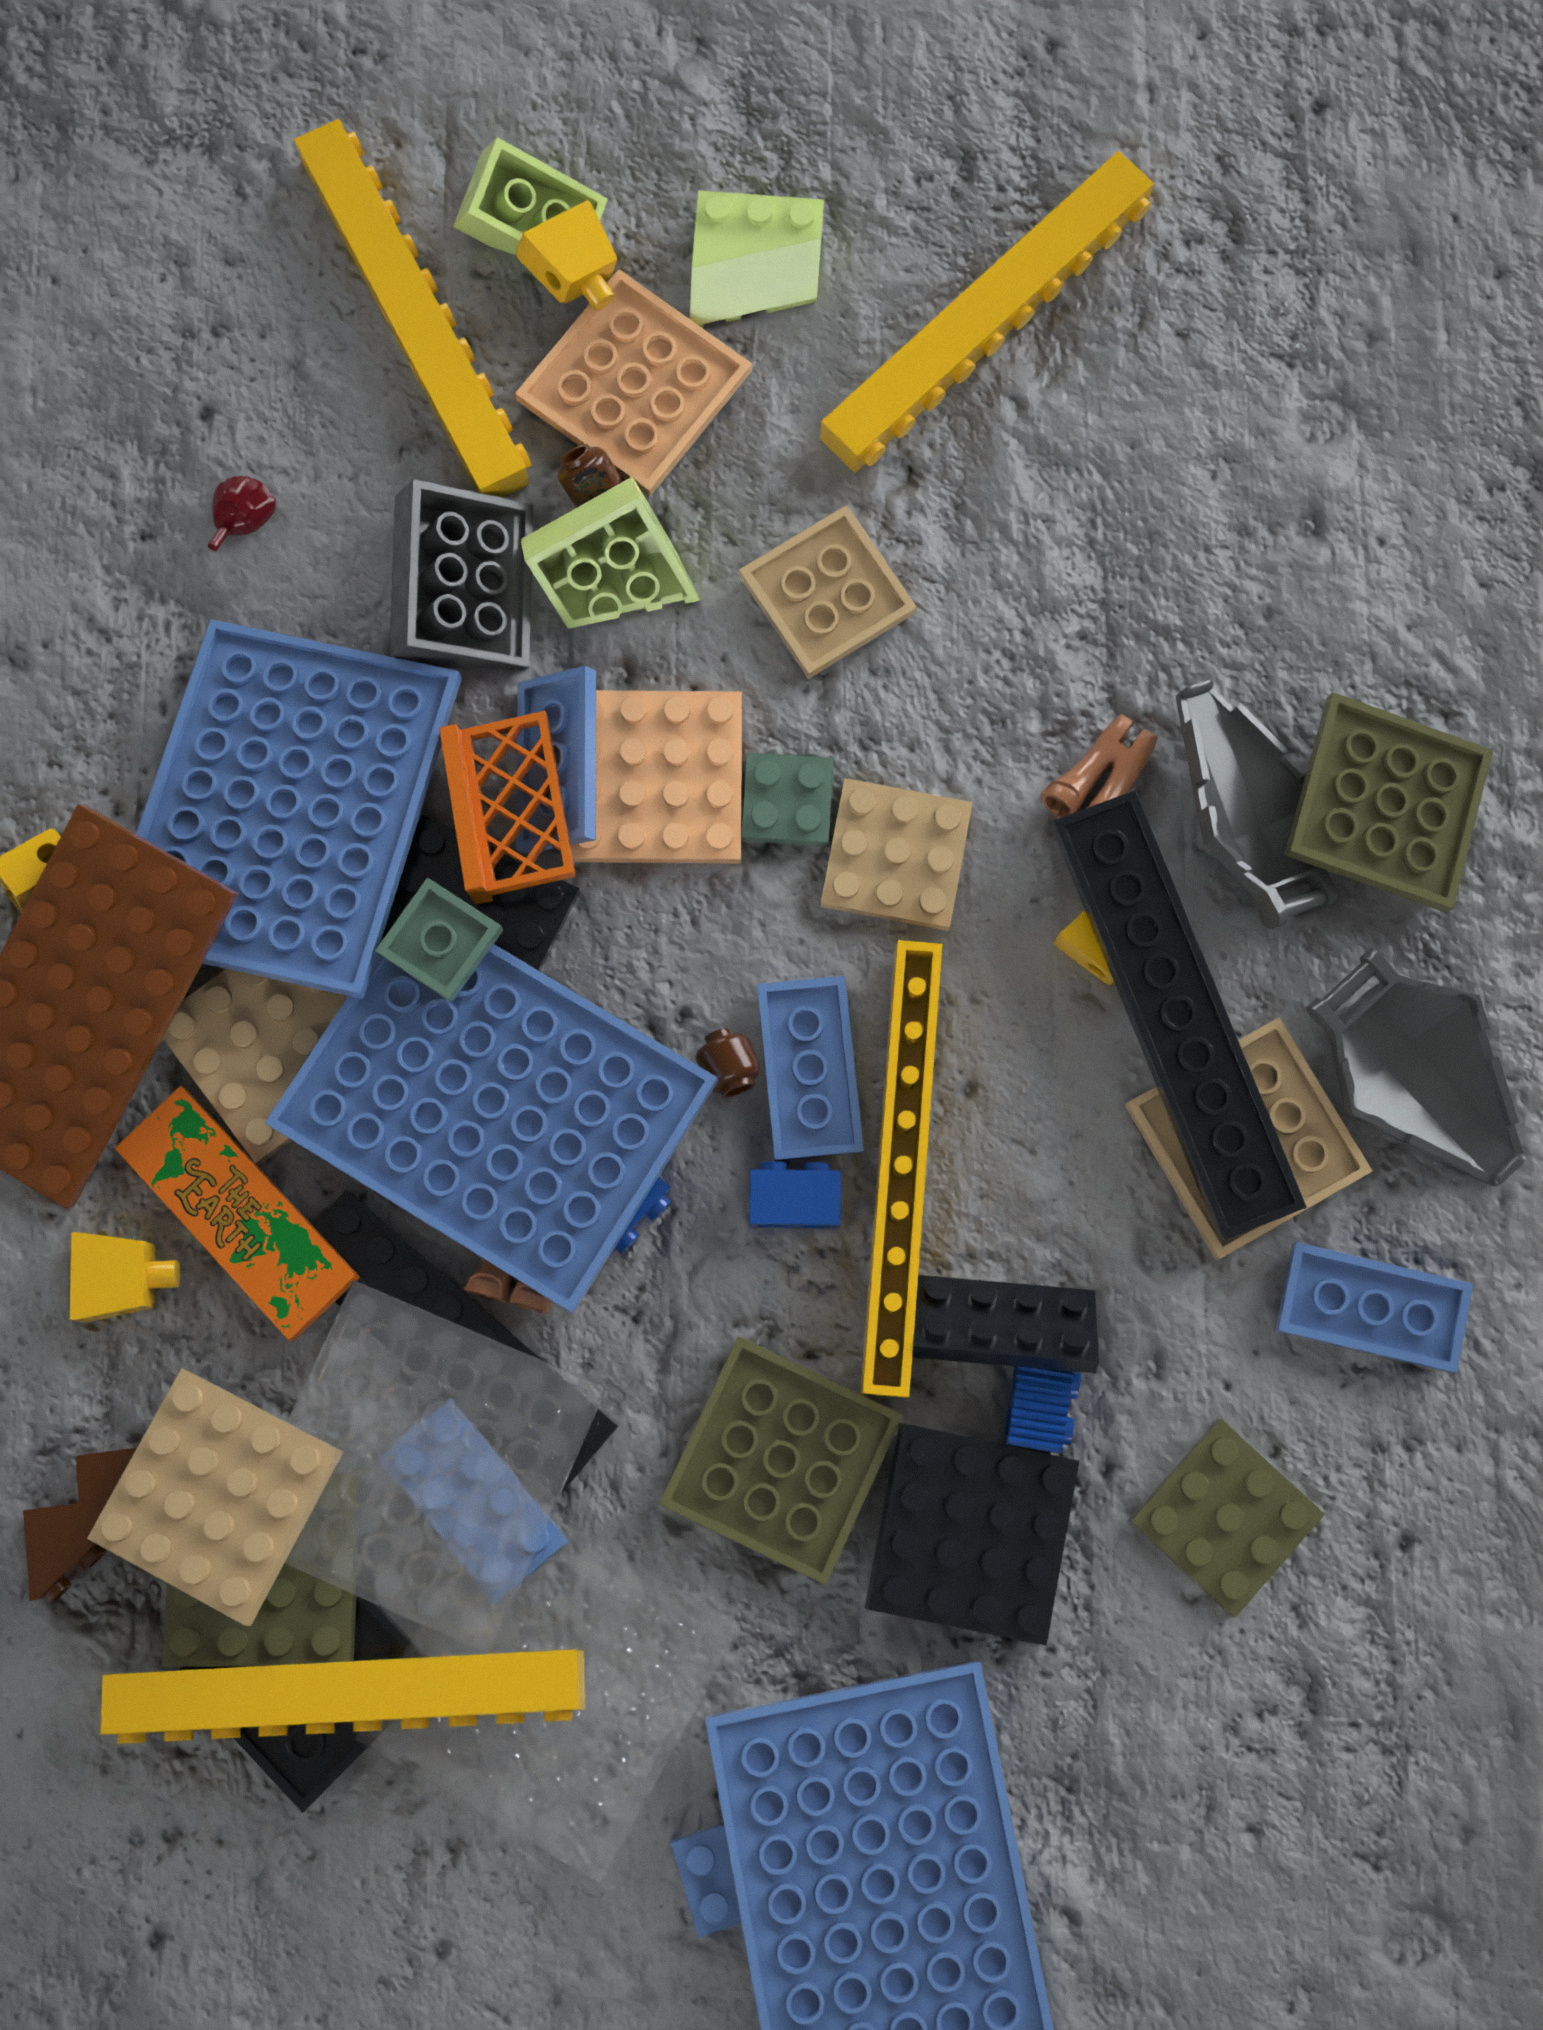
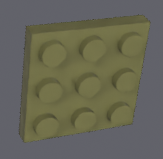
(1226, 1517)

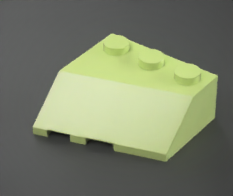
(753, 254)
(607, 559)

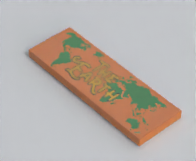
(237, 1213)

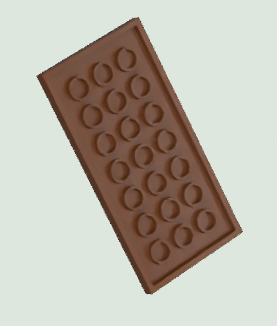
(93, 993)

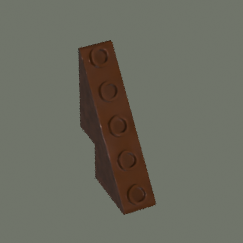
(59, 1534)

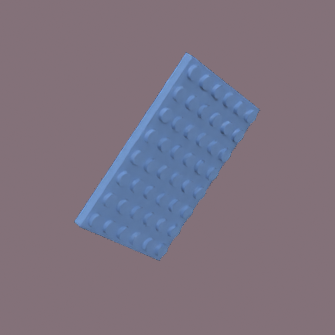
(301, 793)
(498, 1115)
(878, 1859)

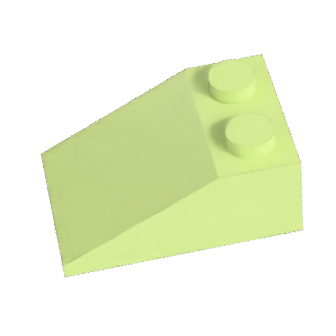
(515, 194)

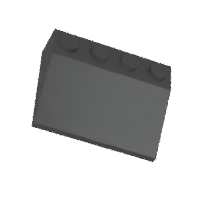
(460, 579)

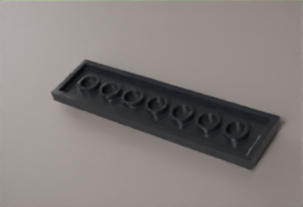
(400, 1271)

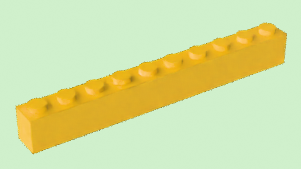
(412, 311)
(986, 312)
(901, 1170)
(343, 1693)

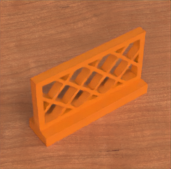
(469, 811)

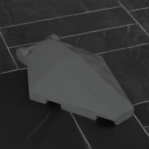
(1247, 802)
(1422, 1069)

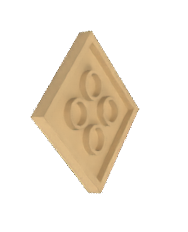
(827, 591)
(896, 854)

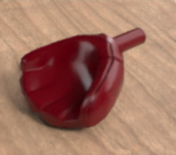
(240, 508)

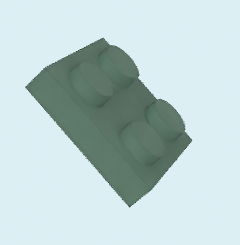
(787, 799)
(439, 940)

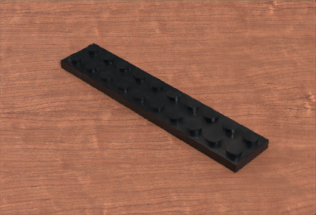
(1178, 1016)

